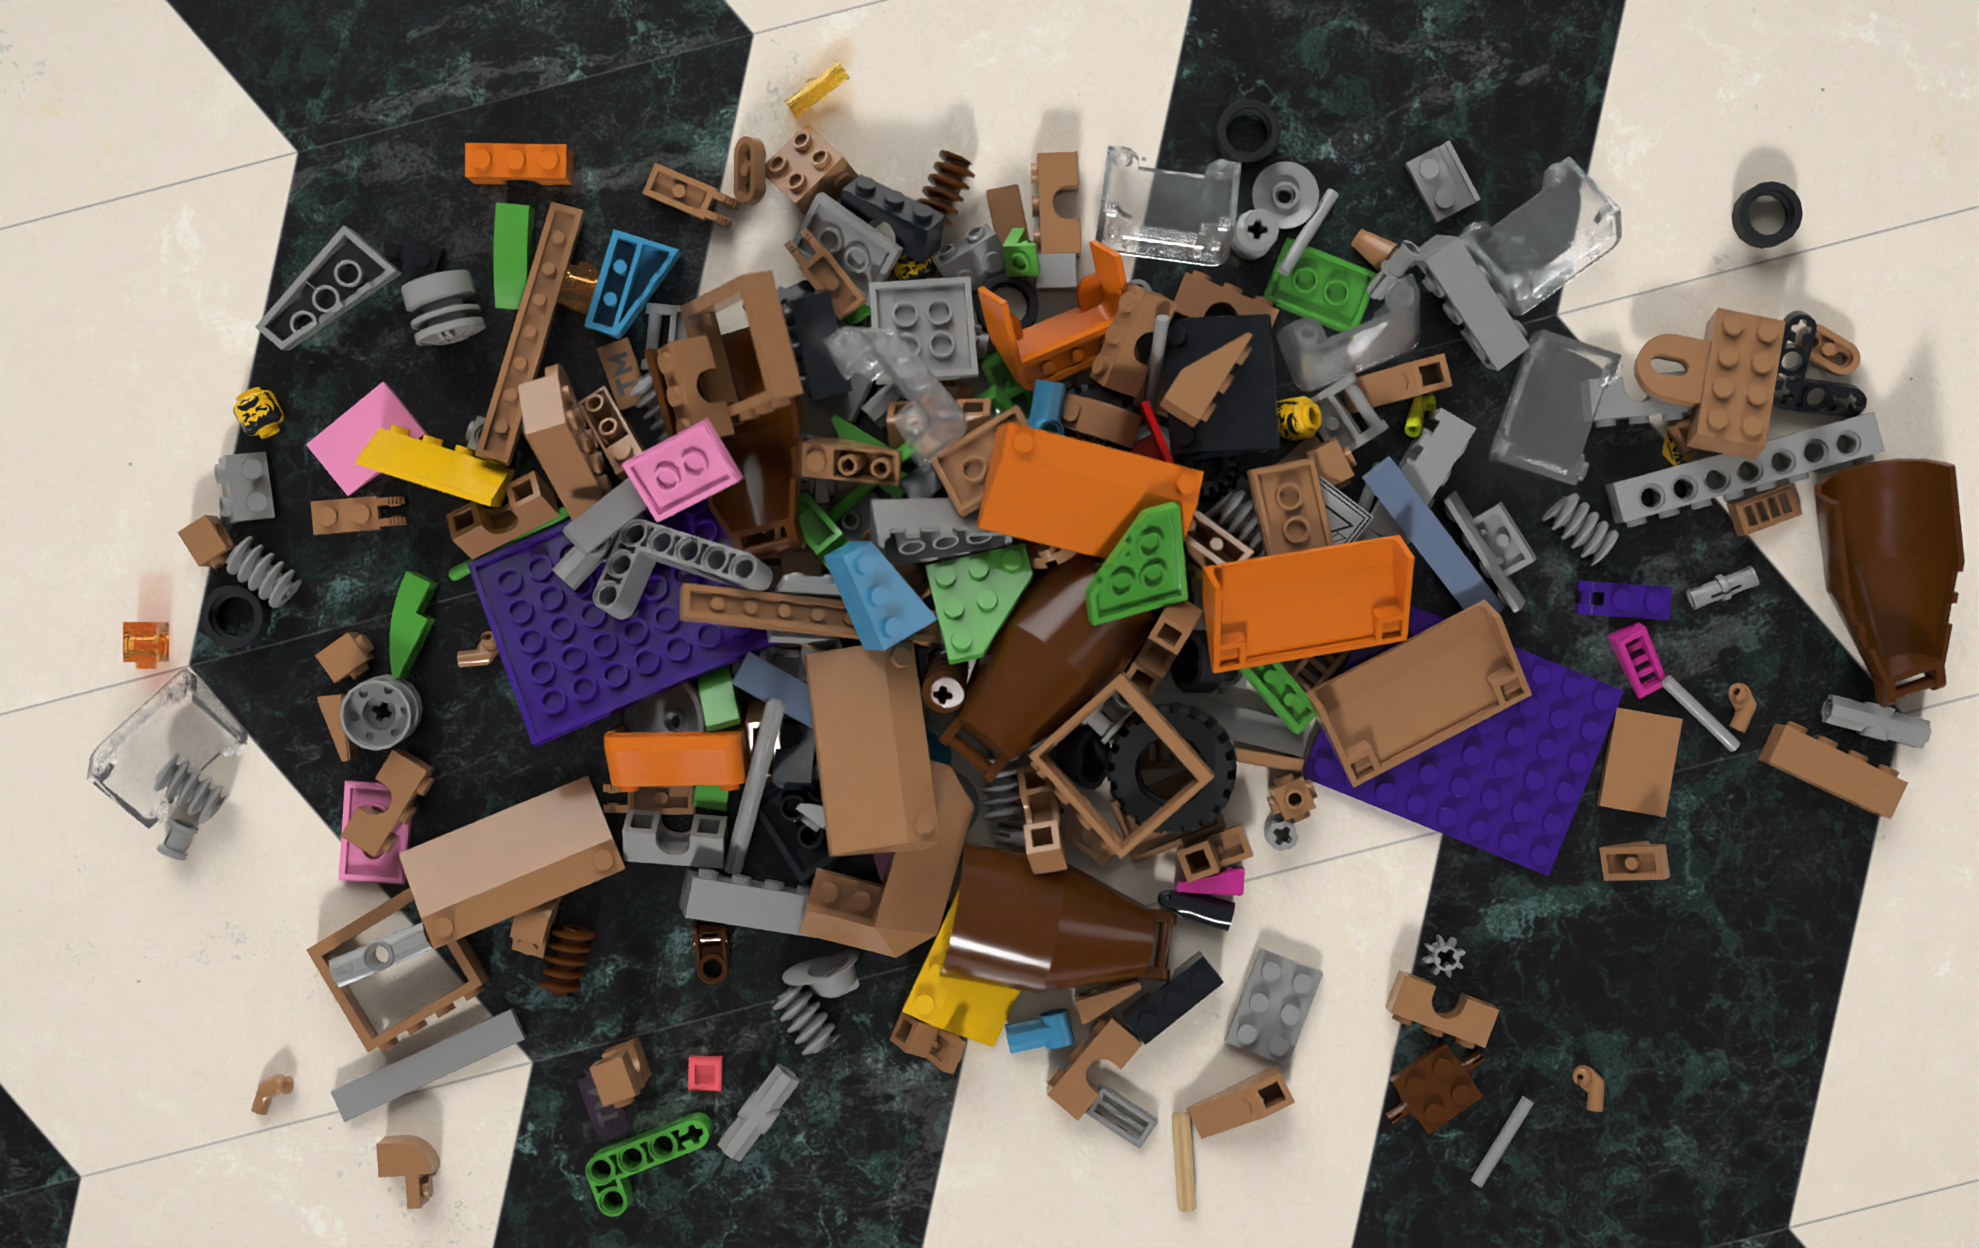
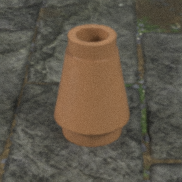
(1374, 248)

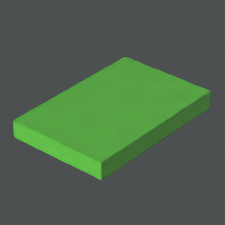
(1321, 288)

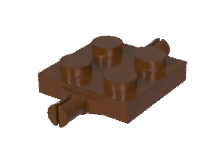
(1435, 1087)

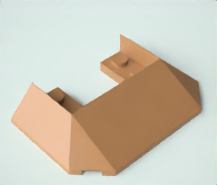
(913, 892)

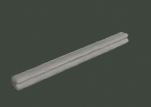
(754, 785)

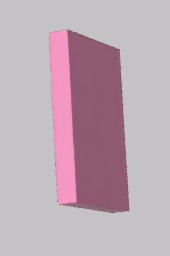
(349, 434)
(682, 470)
(355, 862)

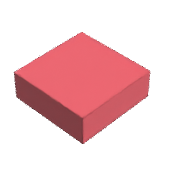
(705, 1073)

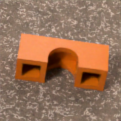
(506, 161)

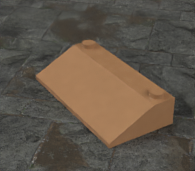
(1419, 692)
(872, 750)
(511, 862)

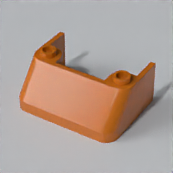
(1064, 341)
(676, 758)

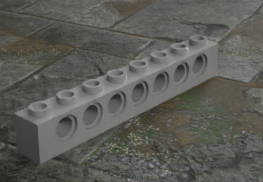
(1862, 442)

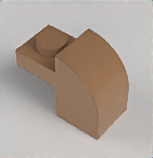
(1100, 420)
(1213, 851)
(533, 927)
(927, 1041)
(409, 1158)

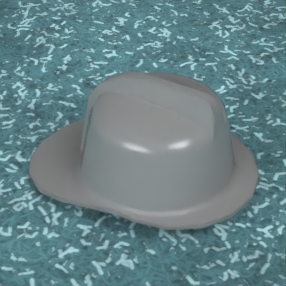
(826, 975)

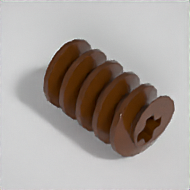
(947, 184)
(944, 683)
(567, 960)

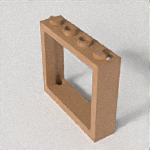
(769, 338)
(1087, 813)
(358, 1019)

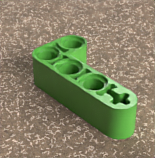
(651, 1153)

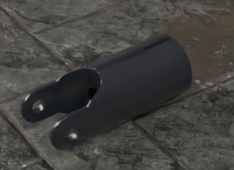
(1200, 908)

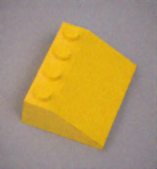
(436, 466)
(955, 1004)

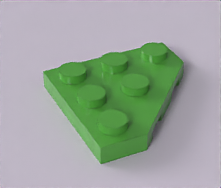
(1142, 569)
(976, 597)

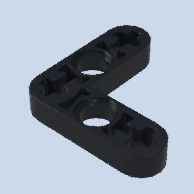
(1801, 386)

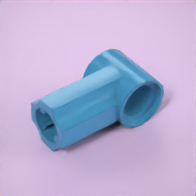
(1047, 406)
(1048, 1030)

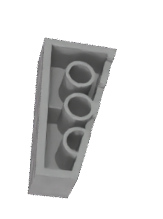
(329, 287)
(1426, 464)
(928, 531)

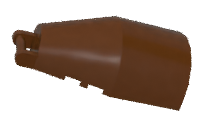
(762, 448)
(1893, 566)
(1042, 665)
(1048, 927)

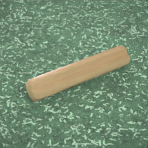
(1183, 1161)

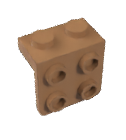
(809, 167)

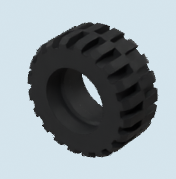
(1140, 801)

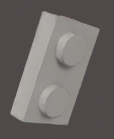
(975, 256)
(244, 487)

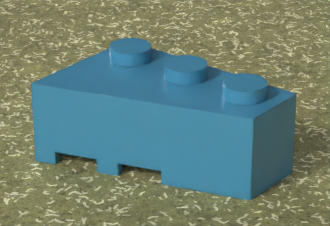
(627, 282)
(876, 596)

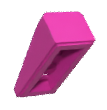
(1625, 635)
(1226, 882)

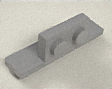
(1496, 543)

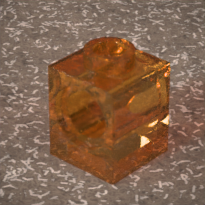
(578, 286)
(145, 643)

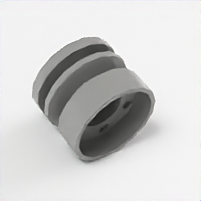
(441, 301)
(364, 719)

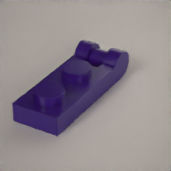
(1624, 600)

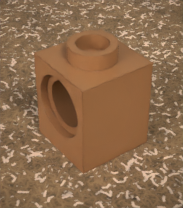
(208, 541)

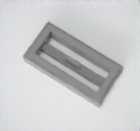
(1145, 1131)

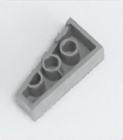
(1471, 300)
(743, 901)

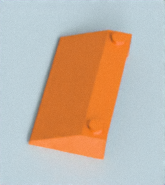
(1076, 490)
(1307, 603)

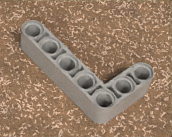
(645, 543)

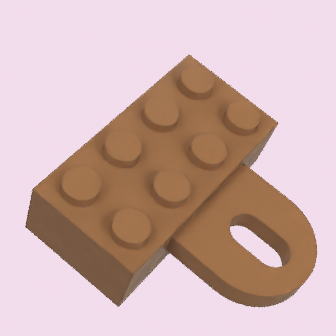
(1725, 380)
(561, 441)

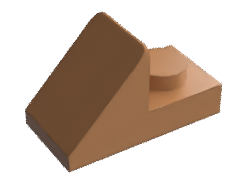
(1634, 861)

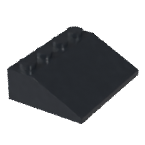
(1248, 410)
(797, 842)

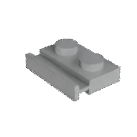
(1442, 182)

